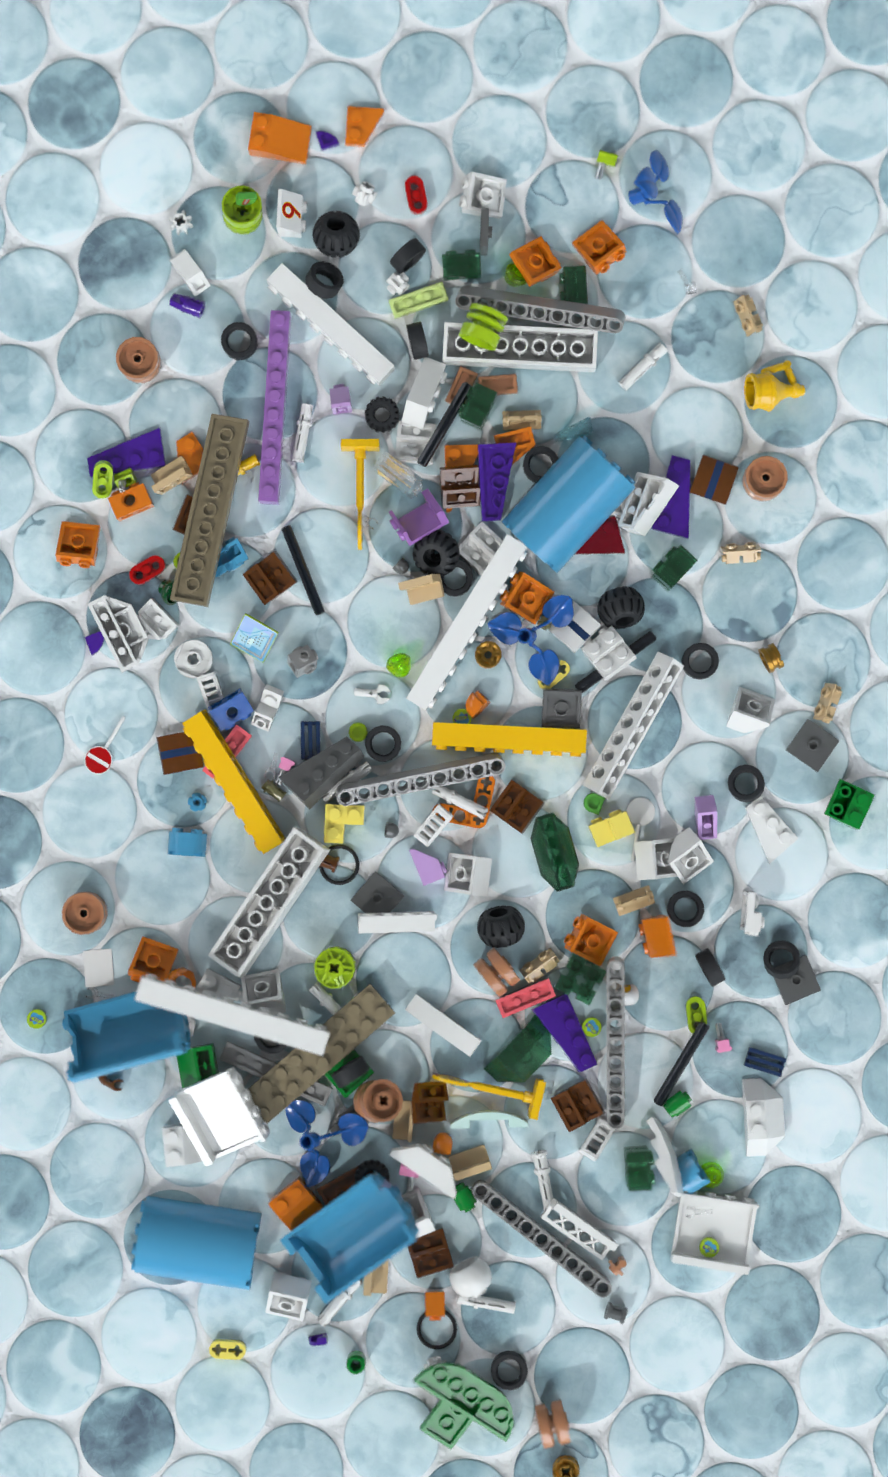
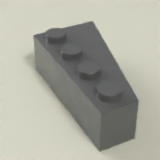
(322, 772)

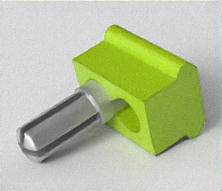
(605, 158)
(122, 481)

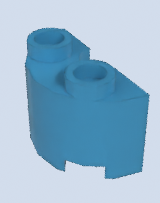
(231, 557)
(187, 843)
(692, 1174)

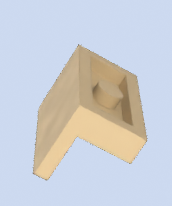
(170, 475)
(423, 588)
(403, 1123)
(470, 1162)
(376, 1280)

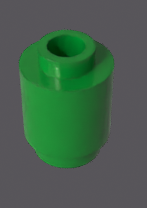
(678, 1103)
(464, 1197)
(356, 1368)

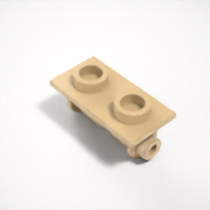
(744, 307)
(521, 419)
(749, 551)
(829, 694)
(634, 900)
(532, 970)

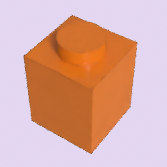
(434, 1305)

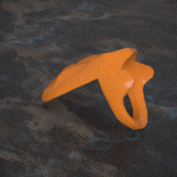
(182, 971)

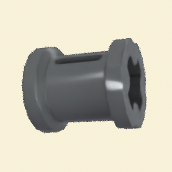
(615, 1312)

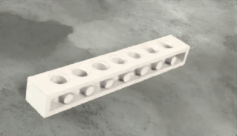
(633, 725)

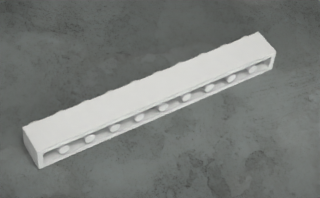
(466, 622)
(232, 1015)

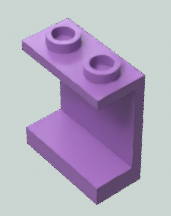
(420, 521)

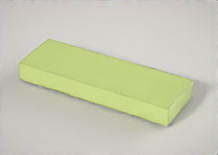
(418, 300)

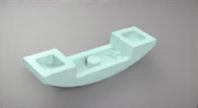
(513, 1119)

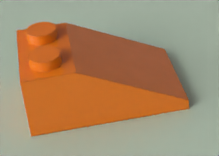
(279, 138)
(657, 936)
(295, 1204)

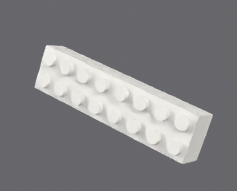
(526, 349)
(269, 902)

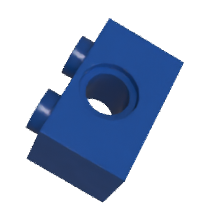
(219, 710)

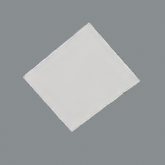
(98, 968)

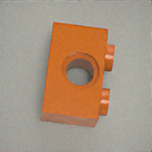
(142, 501)

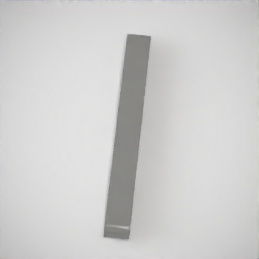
(549, 306)
(429, 782)
(616, 1051)
(546, 1246)

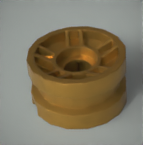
(494, 650)
(771, 658)
(565, 1462)

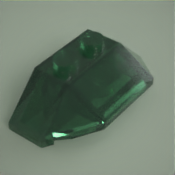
(554, 851)
(522, 1053)

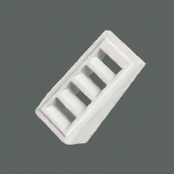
(201, 679)
(426, 835)
(588, 1153)

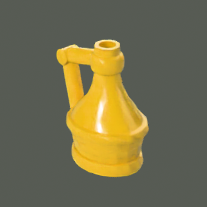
(766, 391)

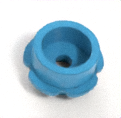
(192, 802)

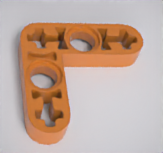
(468, 821)

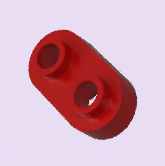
(416, 196)
(147, 569)

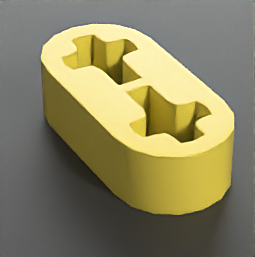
(559, 677)
(228, 1344)

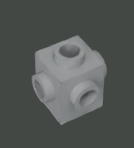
(302, 660)

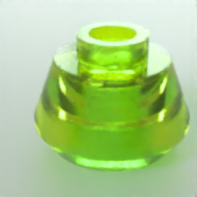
(513, 276)
(399, 665)
(713, 1169)

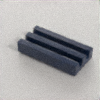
(310, 738)
(780, 1066)

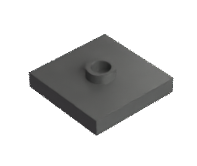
(485, 231)
(561, 708)
(812, 745)
(377, 895)
(799, 985)

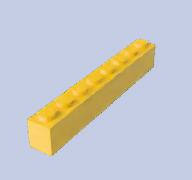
(509, 738)
(234, 781)

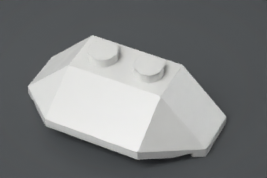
(120, 630)
(762, 1117)
(427, 1165)

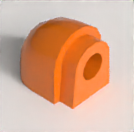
(476, 704)
(442, 1143)

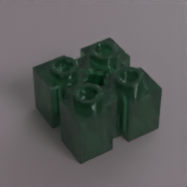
(478, 406)
(674, 568)
(584, 990)
(637, 1168)

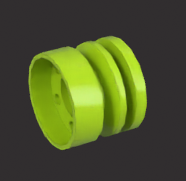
(231, 212)
(485, 322)
(338, 956)

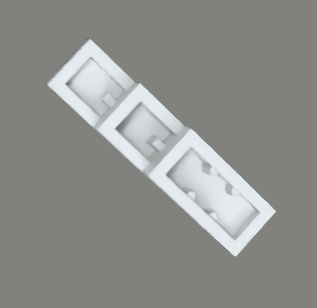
(443, 1025)
(667, 1163)

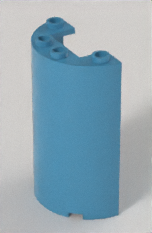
(569, 503)
(122, 1036)
(353, 1235)
(196, 1242)

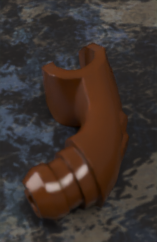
(110, 1083)

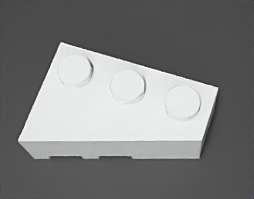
(423, 392)
(646, 502)

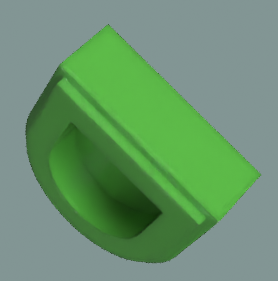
(245, 198)
(593, 803)

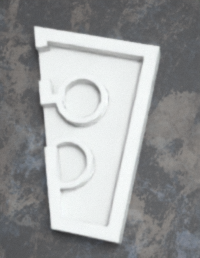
(770, 829)

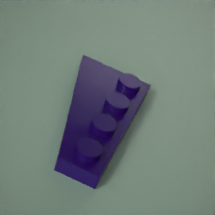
(138, 454)
(494, 473)
(675, 515)
(566, 1030)

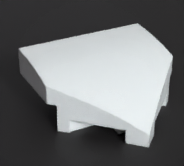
(156, 620)

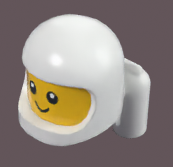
(631, 996)

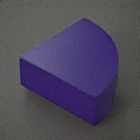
(326, 140)
(94, 642)
(319, 1339)

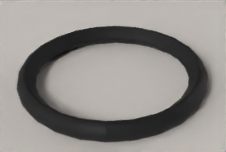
(355, 871)
(437, 1346)

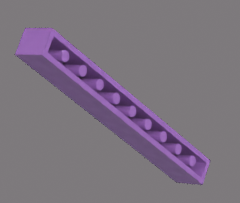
(274, 407)

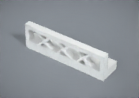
(396, 922)
(583, 1225)

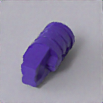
(188, 305)

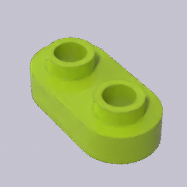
(102, 478)
(695, 1015)

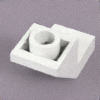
(190, 272)
(267, 707)

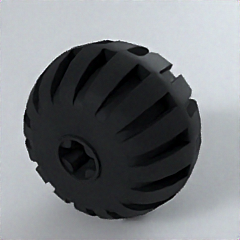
(336, 234)
(436, 563)
(621, 607)
(500, 926)

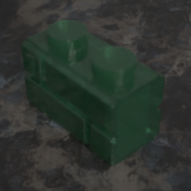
(461, 265)
(574, 284)

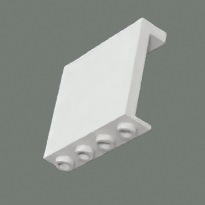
(219, 1115)
(729, 1225)

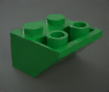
(849, 804)
(197, 1064)

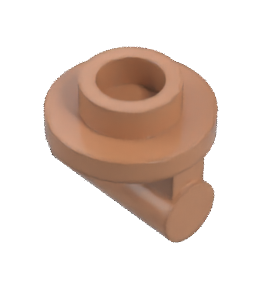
(616, 1267)

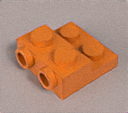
(600, 247)
(535, 261)
(77, 544)
(526, 597)
(590, 939)
(152, 959)

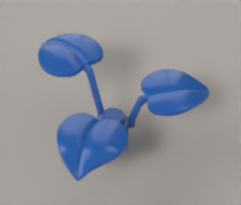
(647, 189)
(508, 630)
(312, 1164)

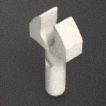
(373, 693)

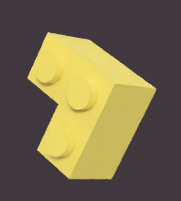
(337, 816)
(611, 828)

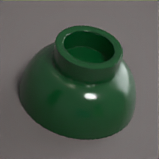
(165, 590)

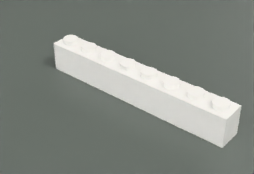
(330, 324)

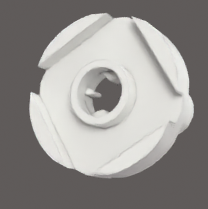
(203, 654)

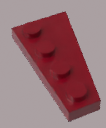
(605, 540)

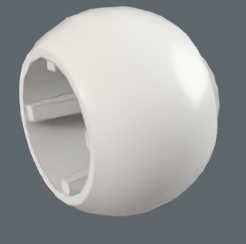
(471, 1277)

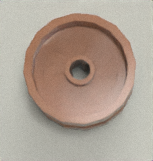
(133, 350)
(775, 481)
(73, 915)
(496, 972)
(378, 1101)
(553, 1424)

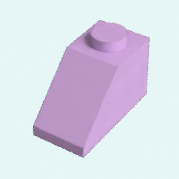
(340, 399)
(705, 817)
(428, 867)

